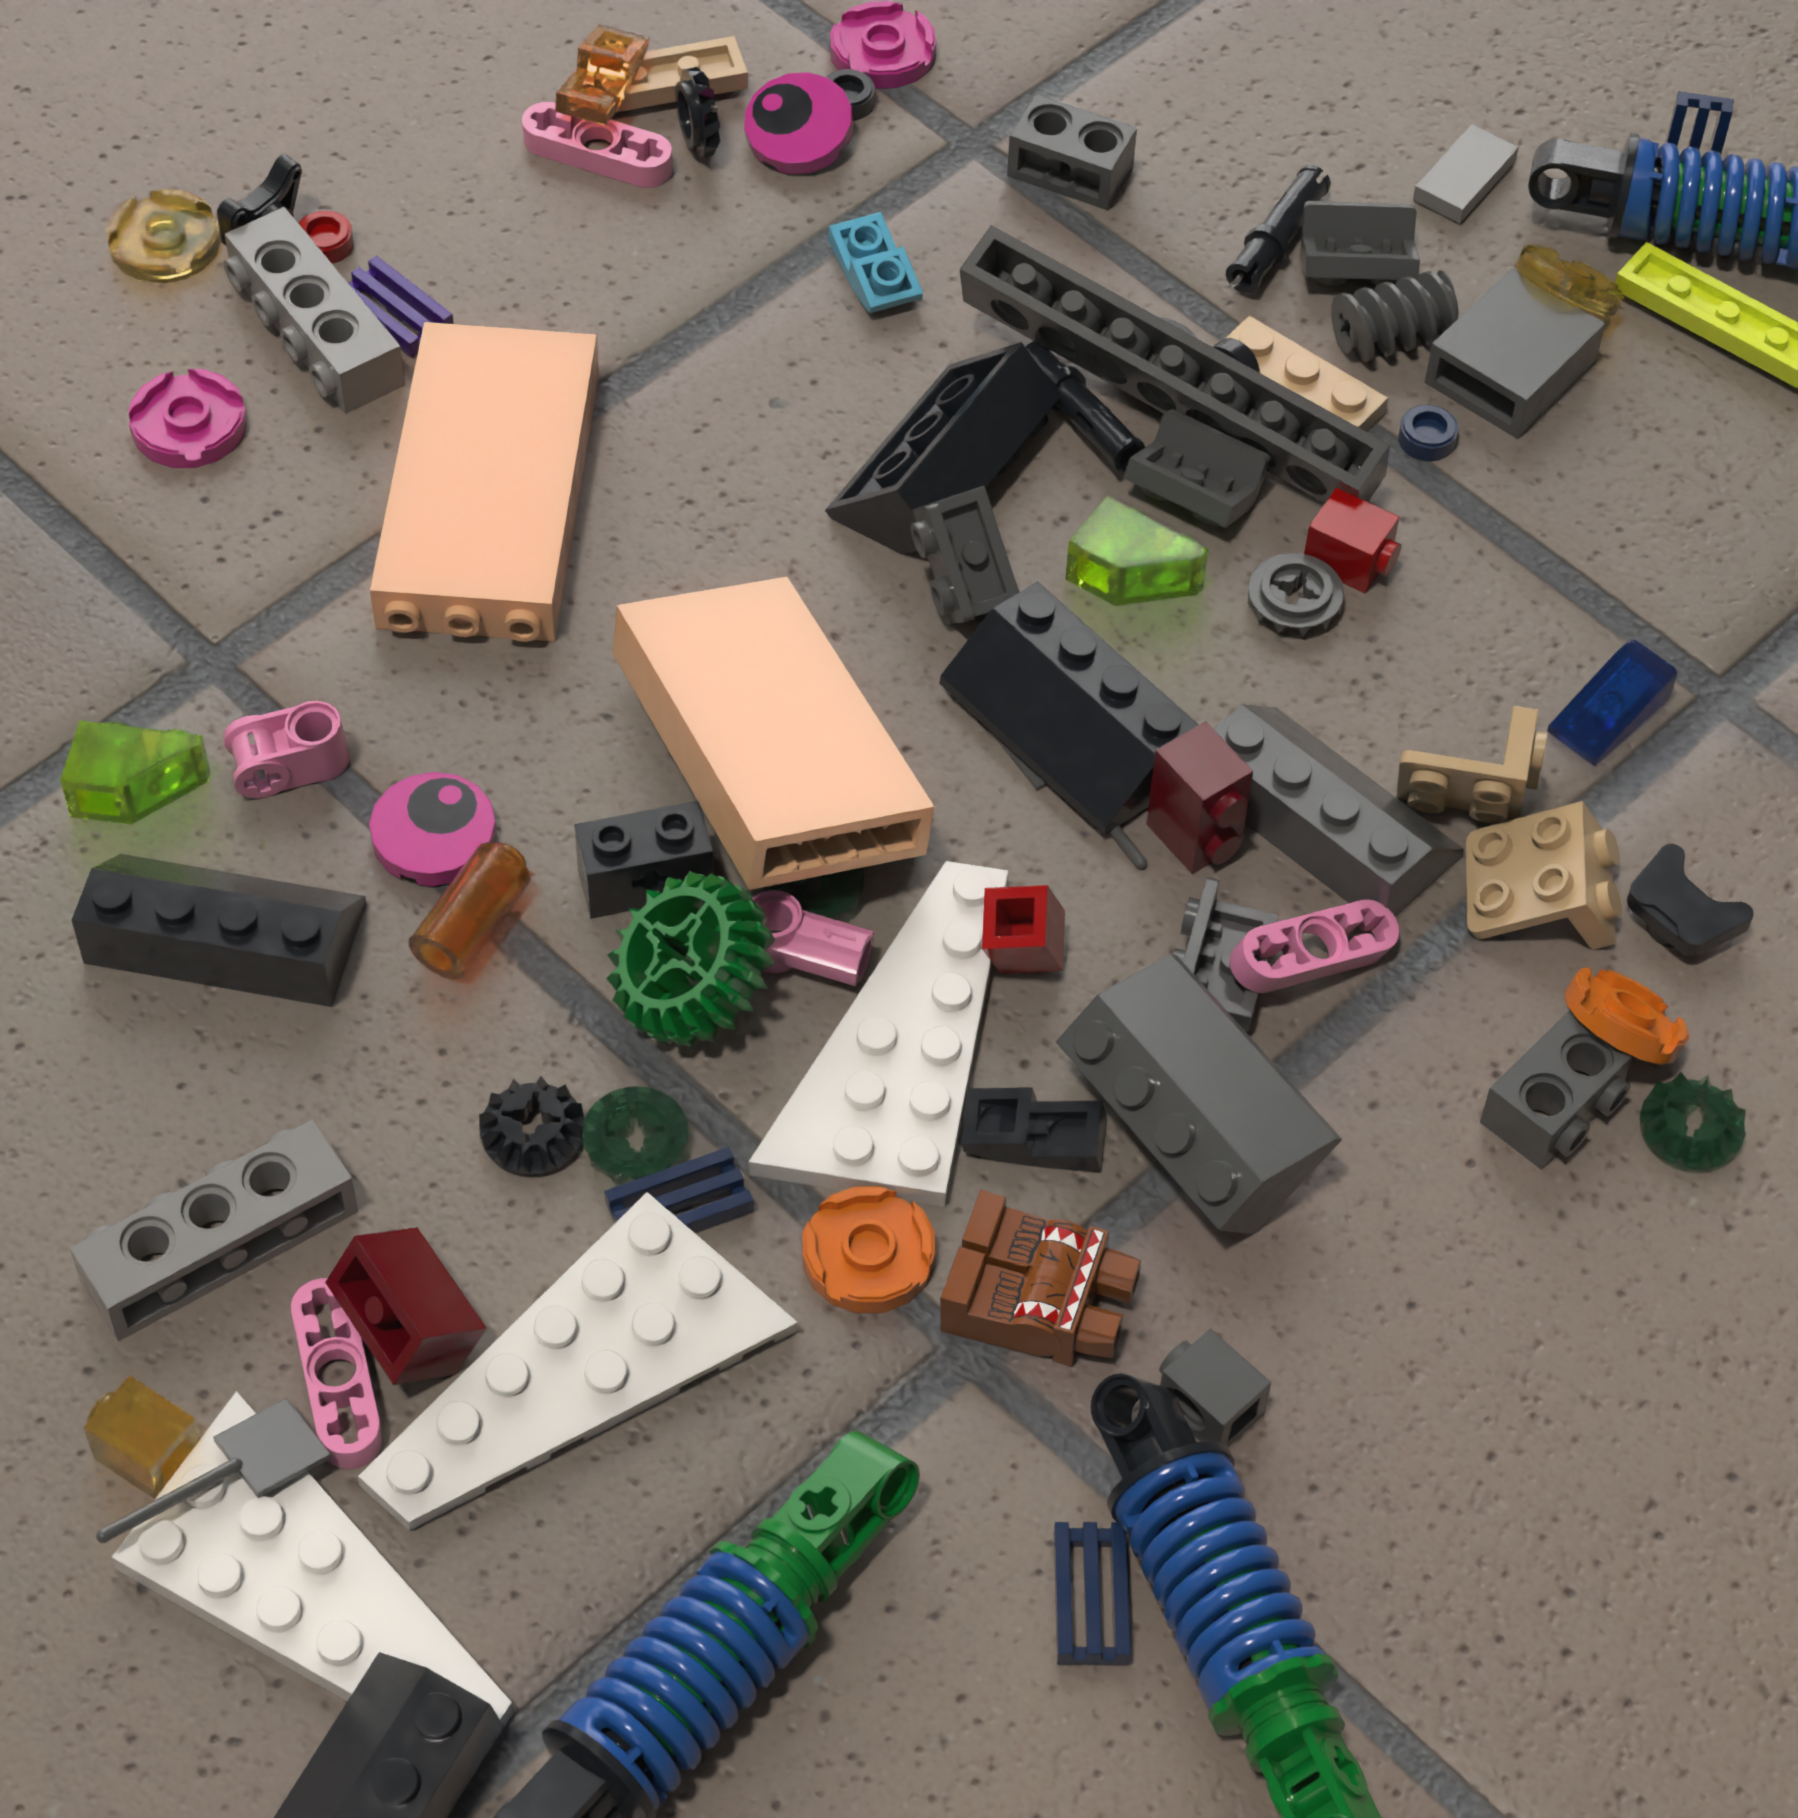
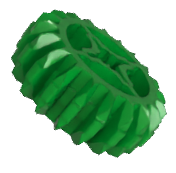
(666, 990)

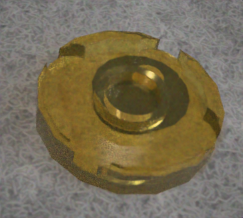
(163, 236)
(1569, 281)

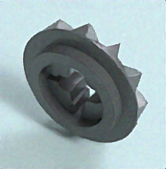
(1282, 575)

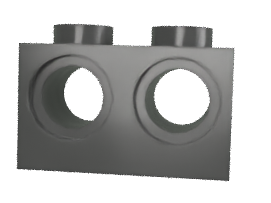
(1071, 151)
(1547, 1082)

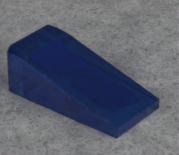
(1615, 701)

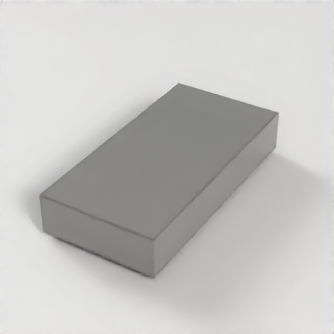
(1465, 173)

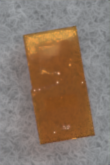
(603, 74)

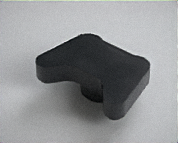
(275, 192)
(1681, 913)

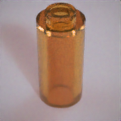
(470, 909)

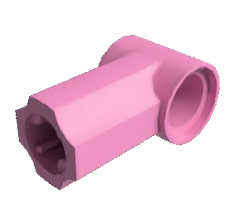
(814, 941)

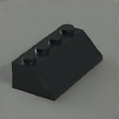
(948, 443)
(1066, 704)
(217, 928)
(396, 1748)

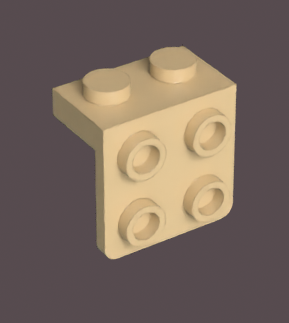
(1483, 788)
(1544, 872)

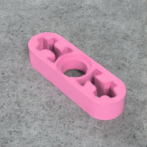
(632, 157)
(1297, 963)
(326, 1399)

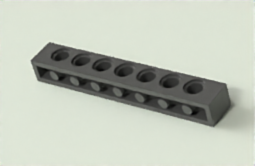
(1169, 367)

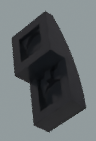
(1029, 1132)

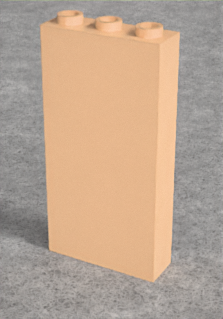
(486, 483)
(771, 732)

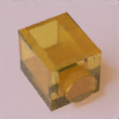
(140, 1435)

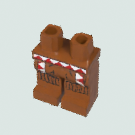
(1035, 1284)

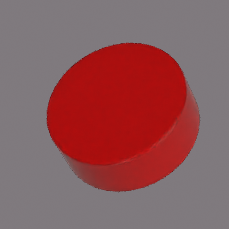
(330, 233)

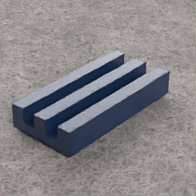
(1704, 104)
(687, 1184)
(1090, 1539)

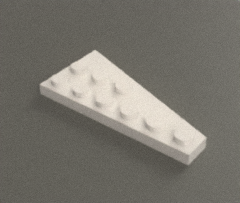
(898, 1067)
(596, 1348)
(290, 1578)

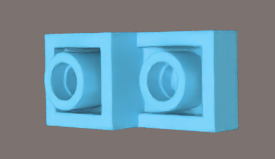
(873, 264)

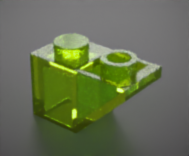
(1133, 558)
(130, 771)

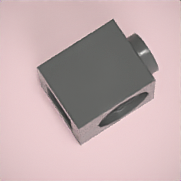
(1215, 1388)

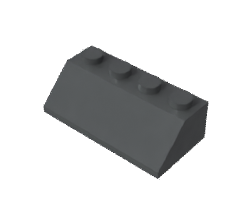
(1333, 814)
(1199, 1094)

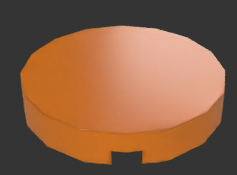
(1626, 1015)
(868, 1250)

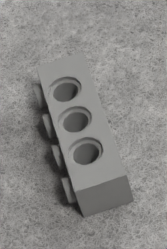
(313, 310)
(198, 1259)

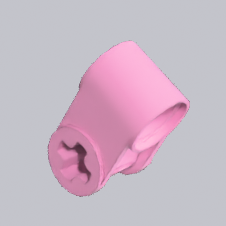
(290, 747)

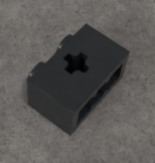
(638, 853)

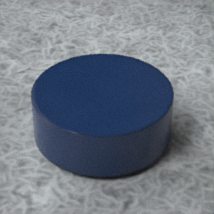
(1428, 433)

